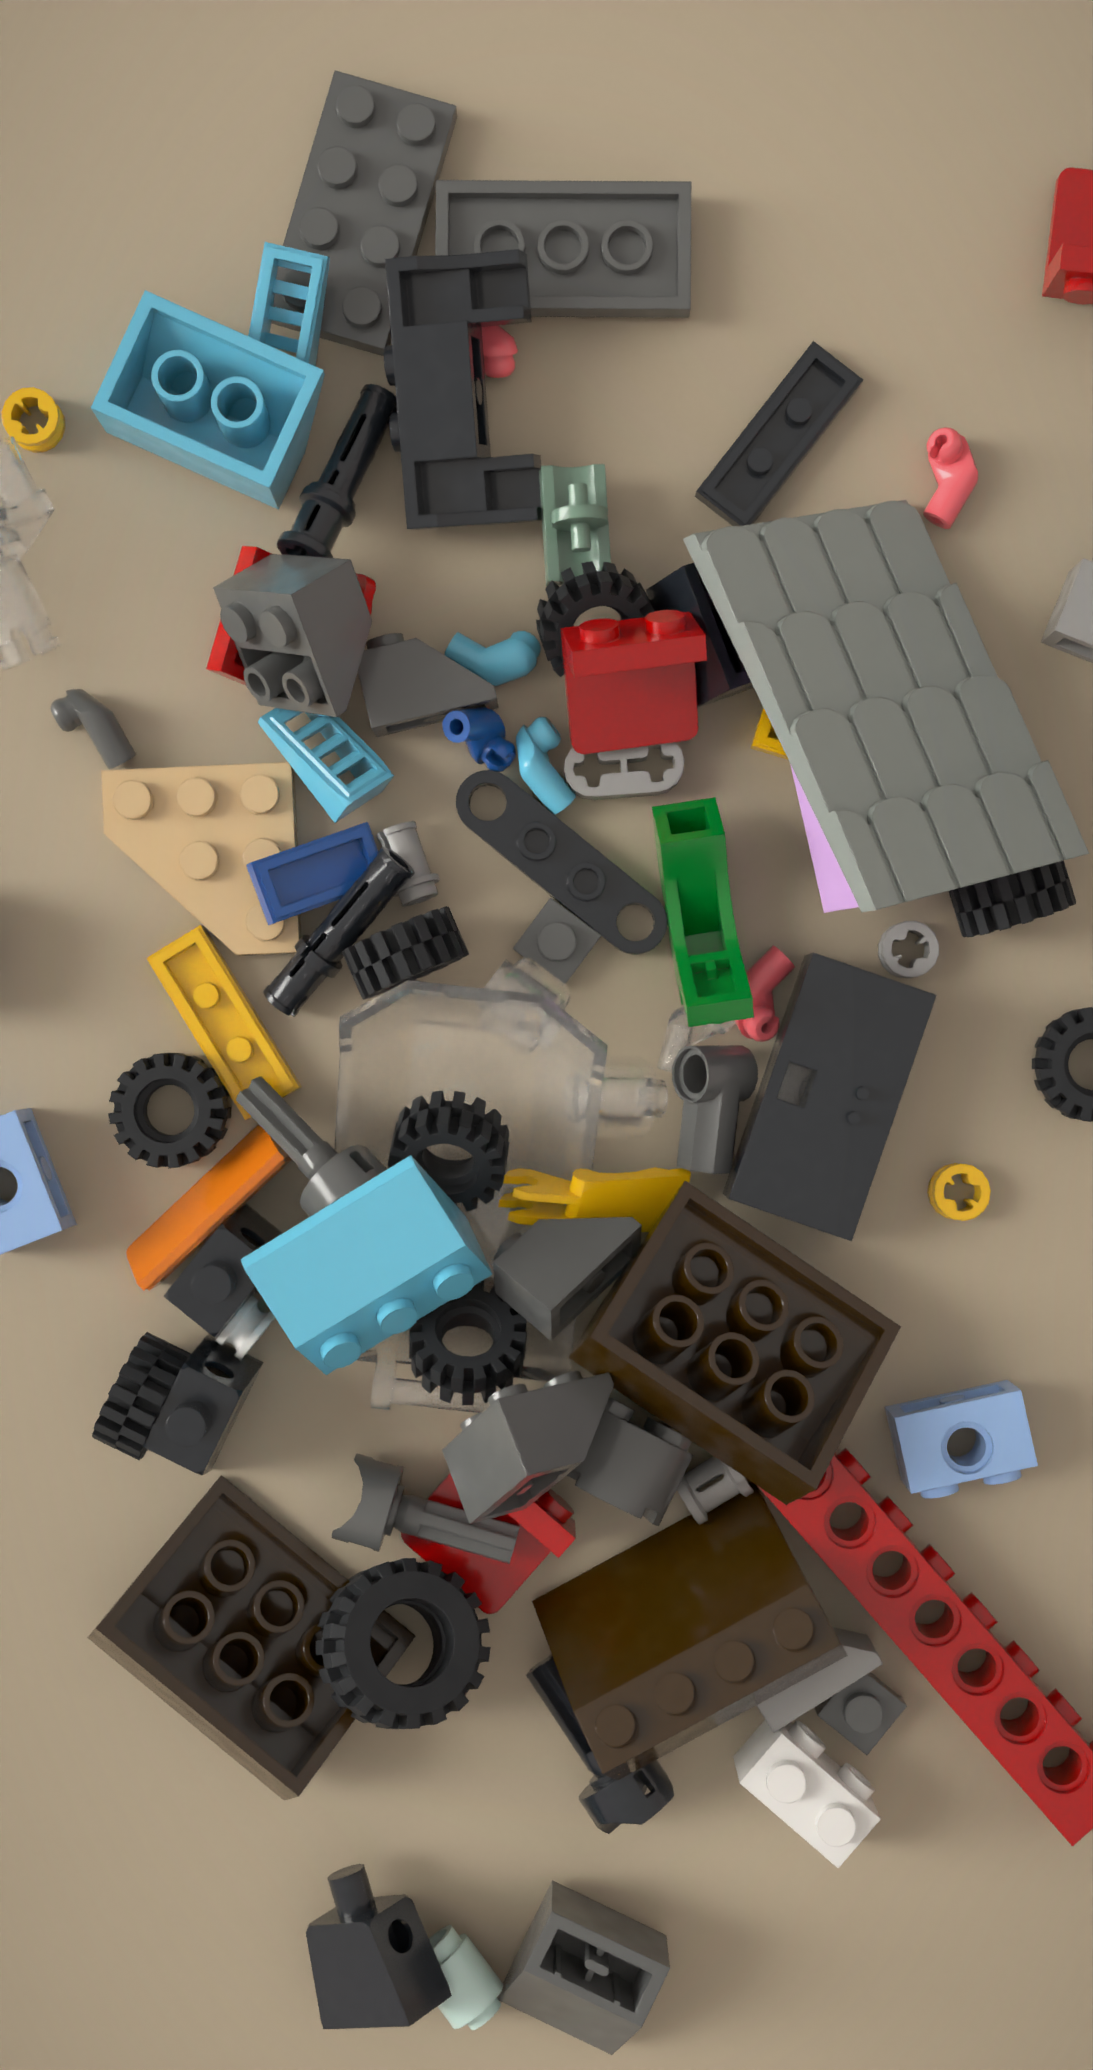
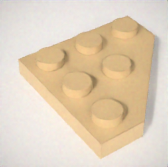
(198, 833)

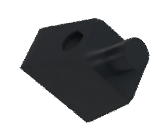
(215, 1281)
(202, 1406)
(372, 1958)

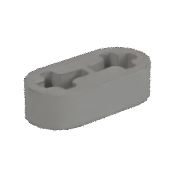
(625, 783)

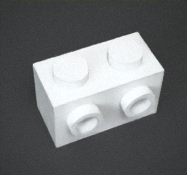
(808, 1789)

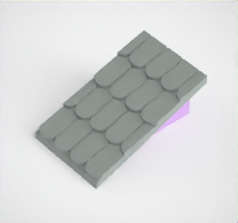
(884, 706)

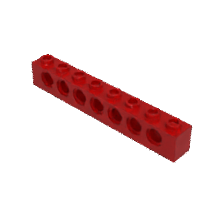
(935, 1648)

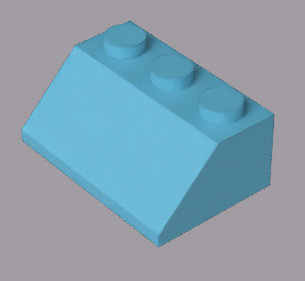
(210, 399)
(367, 1266)

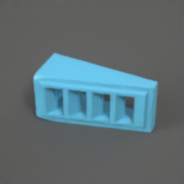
(267, 286)
(323, 781)

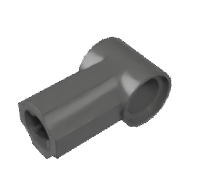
(712, 1086)

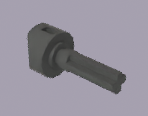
(329, 1172)
(386, 1507)

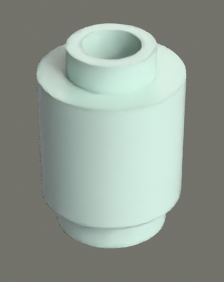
(470, 1980)

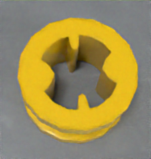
(20, 402)
(971, 1176)

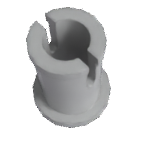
(406, 843)

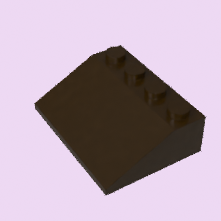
(737, 1345)
(684, 1633)
(230, 1638)

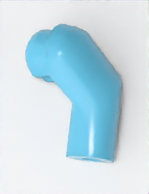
(498, 662)
(535, 766)

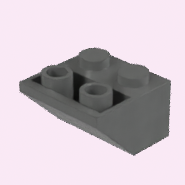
(297, 630)
(525, 1443)
(587, 1970)

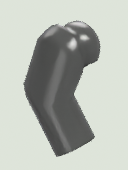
(99, 723)

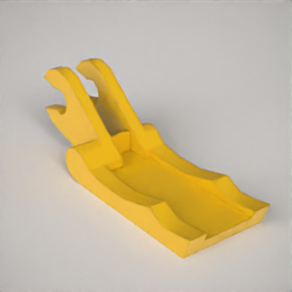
(592, 1195)

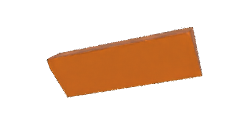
(205, 1207)

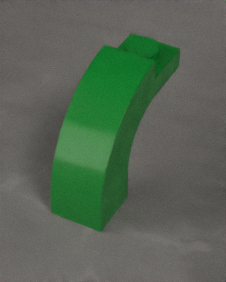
(700, 912)

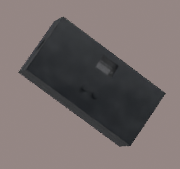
(829, 1095)

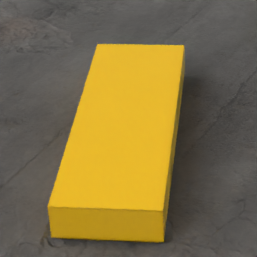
(221, 1015)

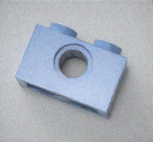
(40, 1201)
(925, 1425)

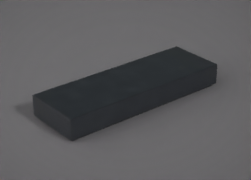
(779, 437)

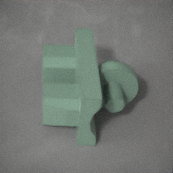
(573, 519)

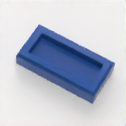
(312, 872)

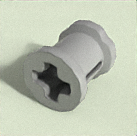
(703, 1502)

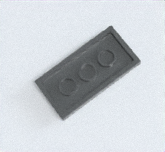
(365, 201)
(585, 242)

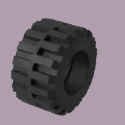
(455, 1644)

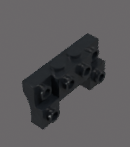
(441, 388)

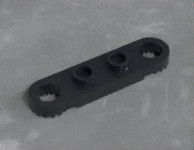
(561, 862)

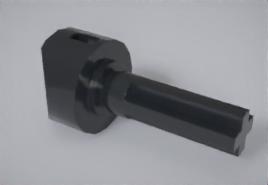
(604, 1799)

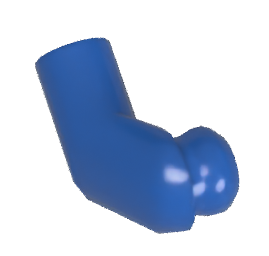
(483, 735)

